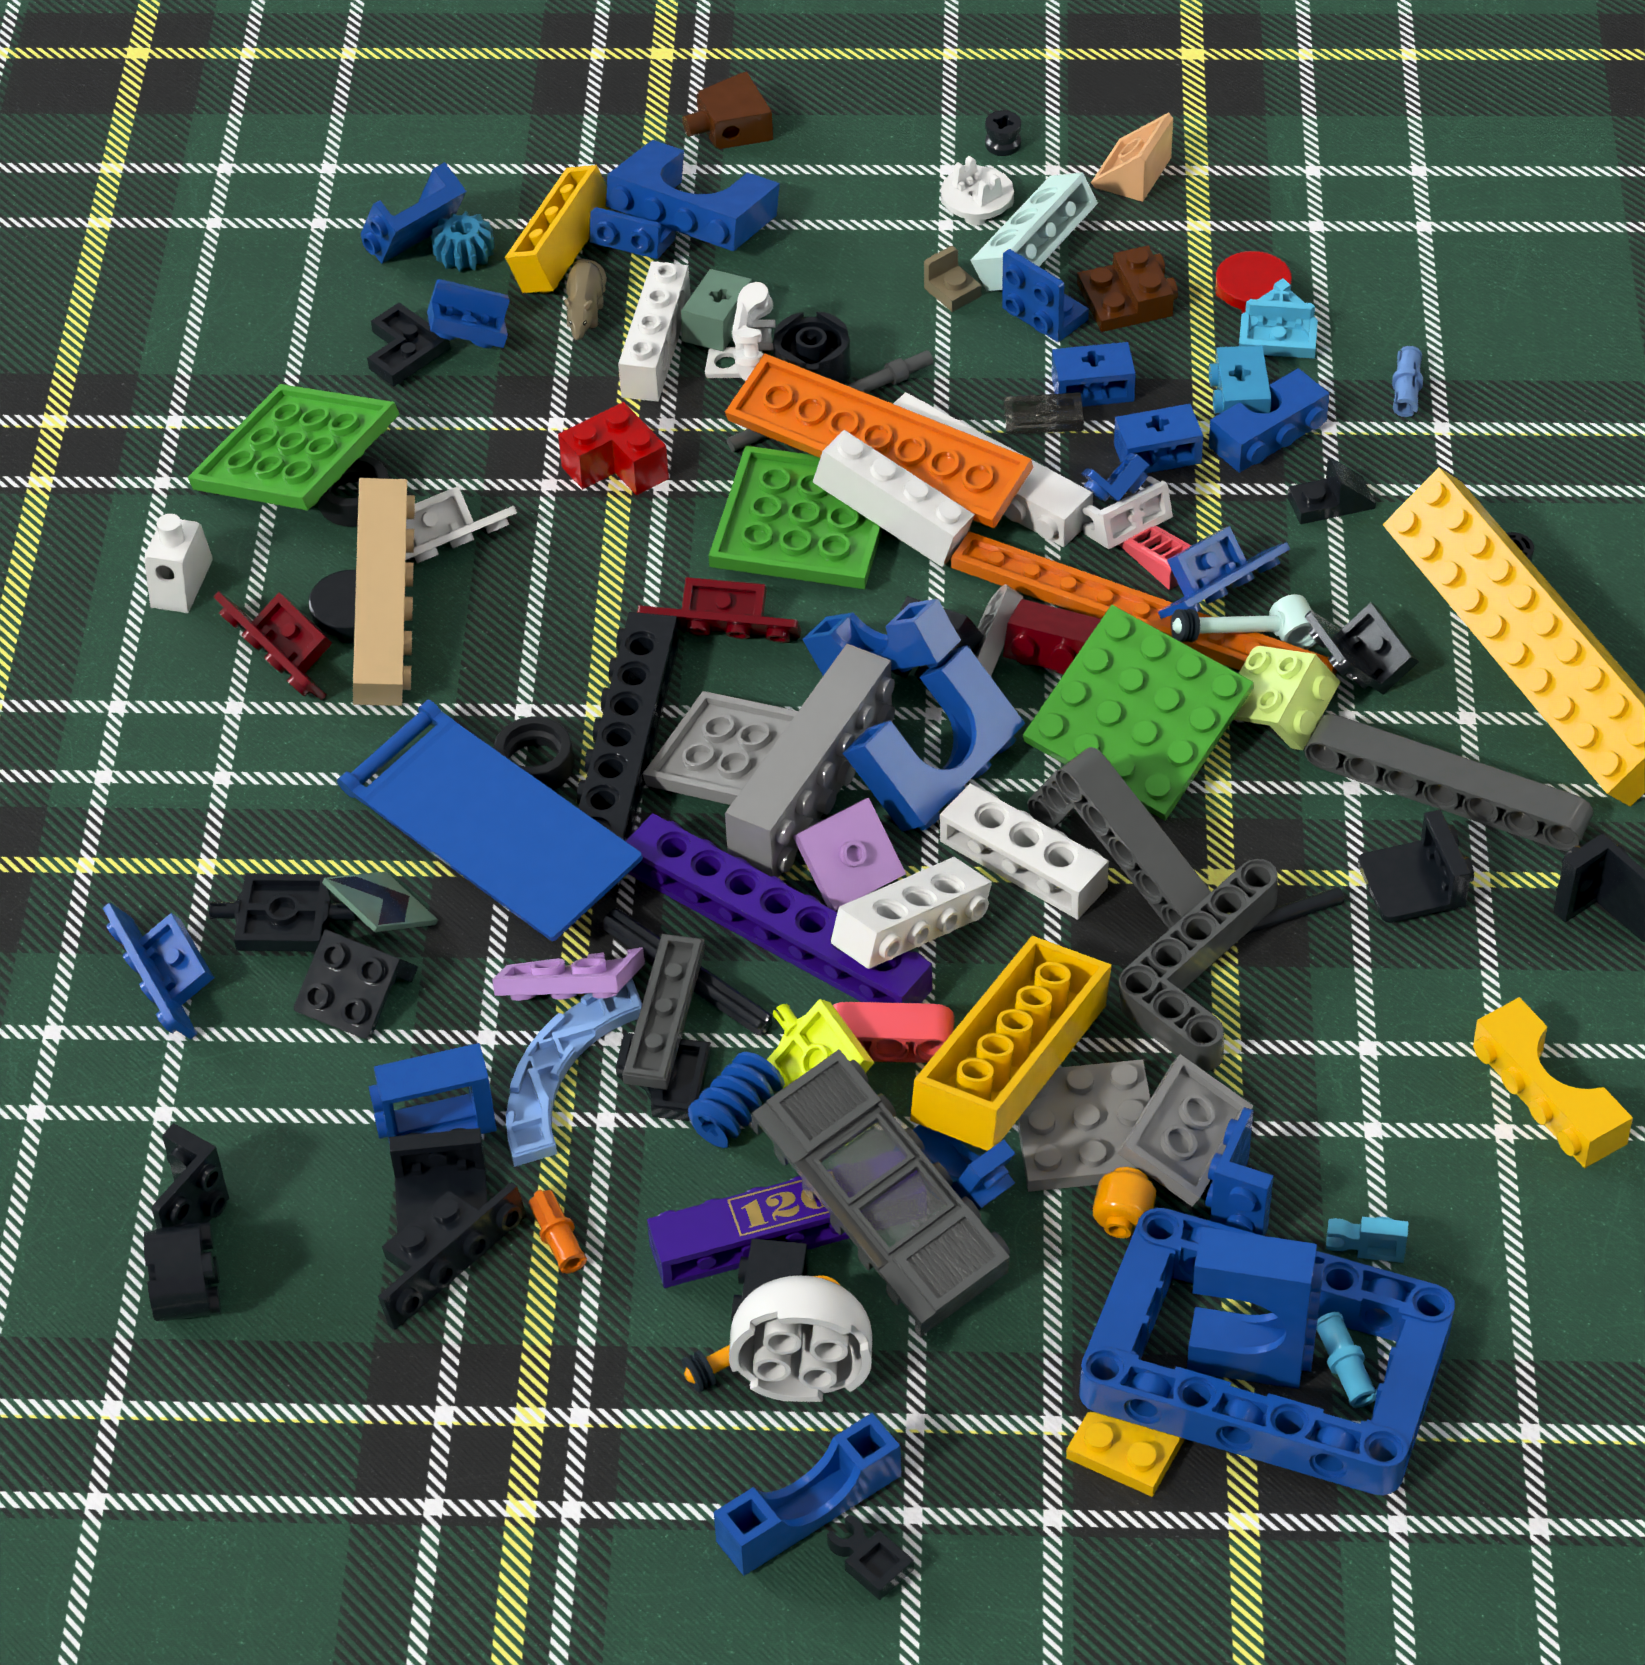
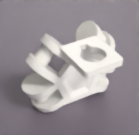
(748, 334)

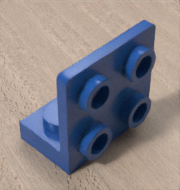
(1039, 298)

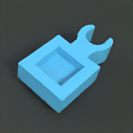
(1374, 1238)

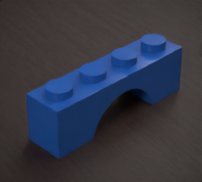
(913, 638)
(767, 1523)

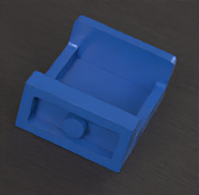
(391, 235)

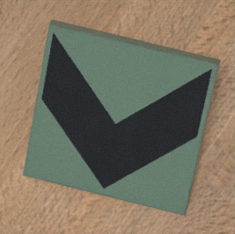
(380, 901)

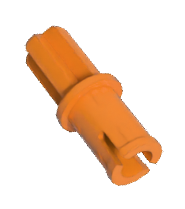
(557, 1231)

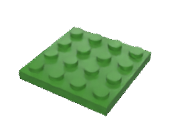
(294, 446)
(790, 526)
(1141, 704)

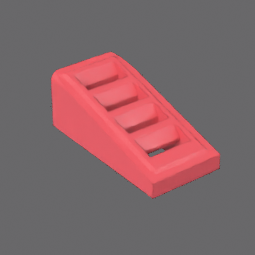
(1150, 558)

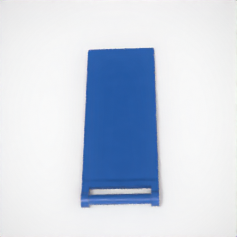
(492, 822)

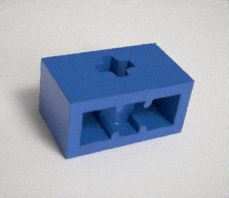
(1096, 371)
(1160, 437)

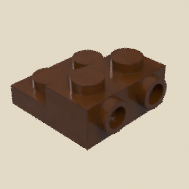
(1128, 290)

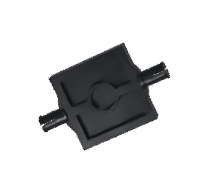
(281, 912)

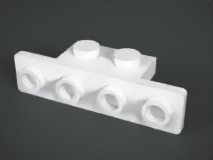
(447, 519)

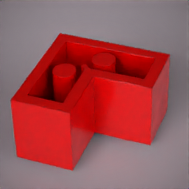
(614, 444)

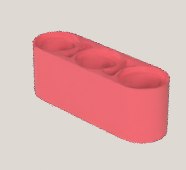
(898, 1029)

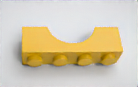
(1583, 1120)

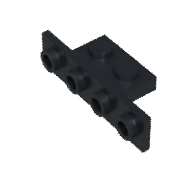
(442, 1245)

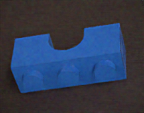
(1249, 437)

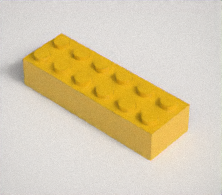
(1010, 1043)

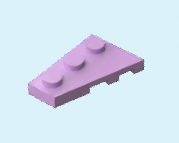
(552, 977)

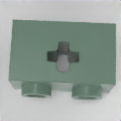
(711, 310)

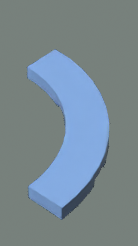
(547, 1062)

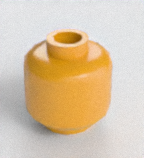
(1122, 1200)

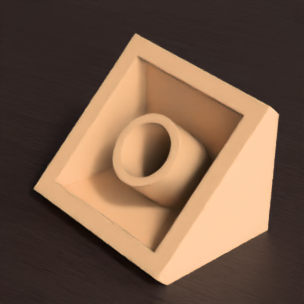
(1137, 160)

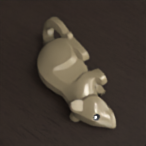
(585, 296)

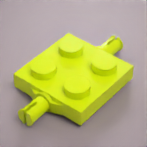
(812, 1040)

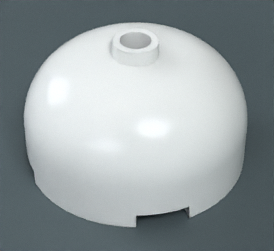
(801, 1339)

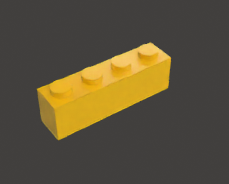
(557, 230)

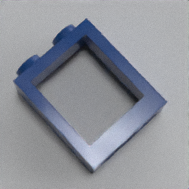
(429, 1076)

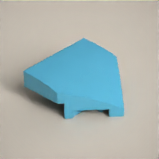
(1280, 323)

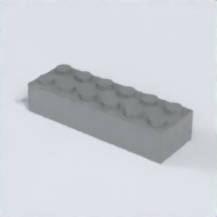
(807, 761)

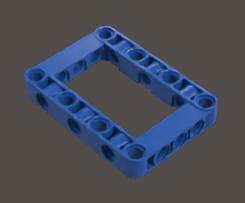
(1272, 1427)

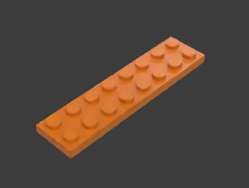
(814, 410)

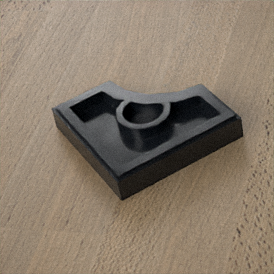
(685, 1080)

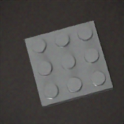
(717, 747)
(1081, 1123)

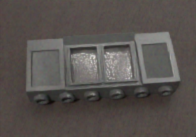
(883, 1190)

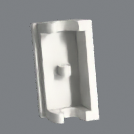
(1129, 515)

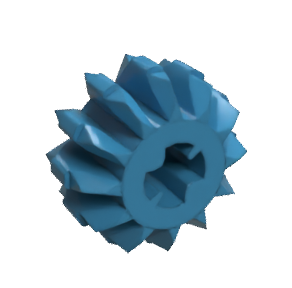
(463, 241)

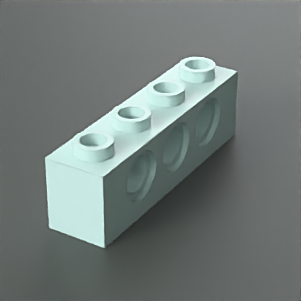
(1037, 226)

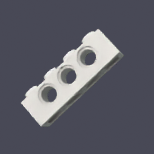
(654, 331)
(1024, 851)
(911, 912)

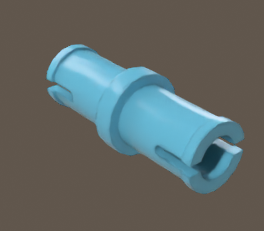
(1346, 1360)

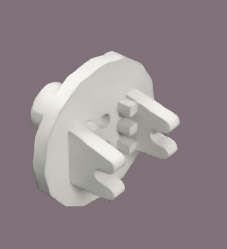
(976, 192)

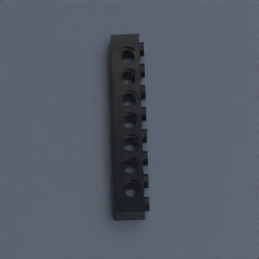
(629, 722)

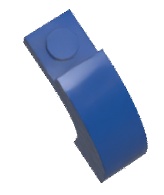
(972, 1175)

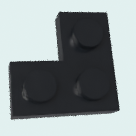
(408, 347)

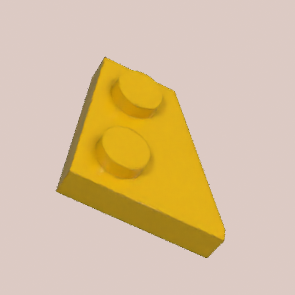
(1124, 1451)

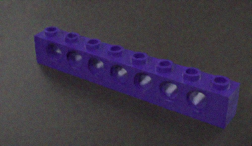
(768, 913)

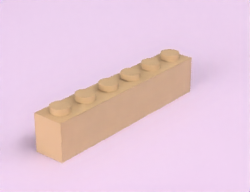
(381, 592)

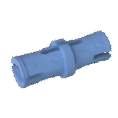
(1407, 381)

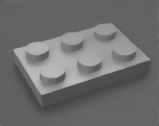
(1183, 1129)

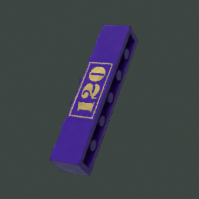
(720, 1231)

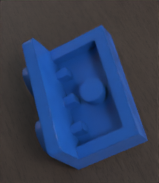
(629, 233)
(468, 314)
(1126, 478)

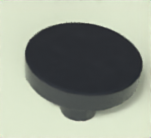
(334, 605)

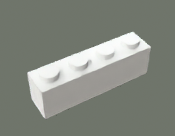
(892, 498)

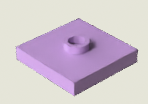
(849, 854)

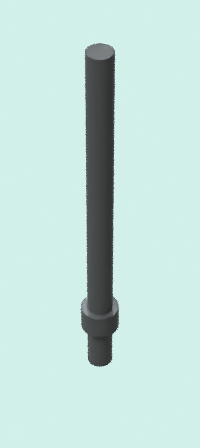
(894, 373)

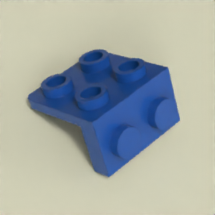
(1239, 1193)

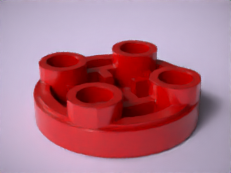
(1249, 277)

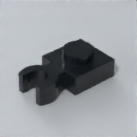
(874, 1561)

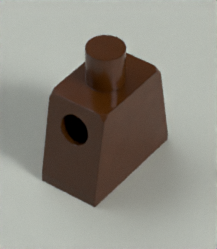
(731, 114)

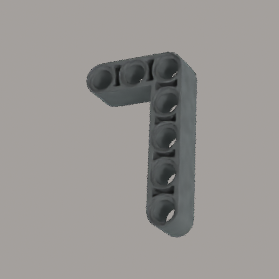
(1124, 828)
(1248, 897)

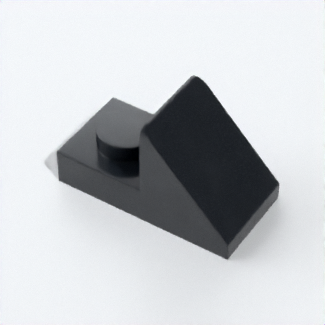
(1336, 496)

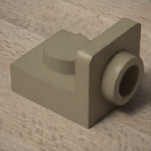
(949, 281)

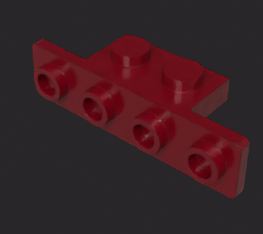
(729, 609)
(287, 636)

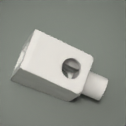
(176, 551)

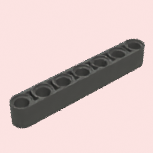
(1449, 782)

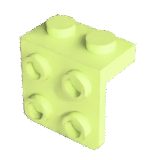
(1287, 692)

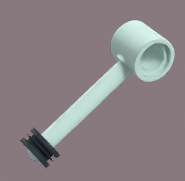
(1284, 620)

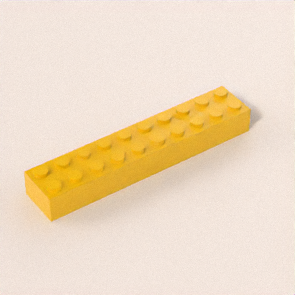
(1527, 630)

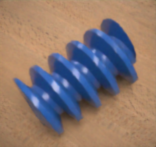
(734, 1098)

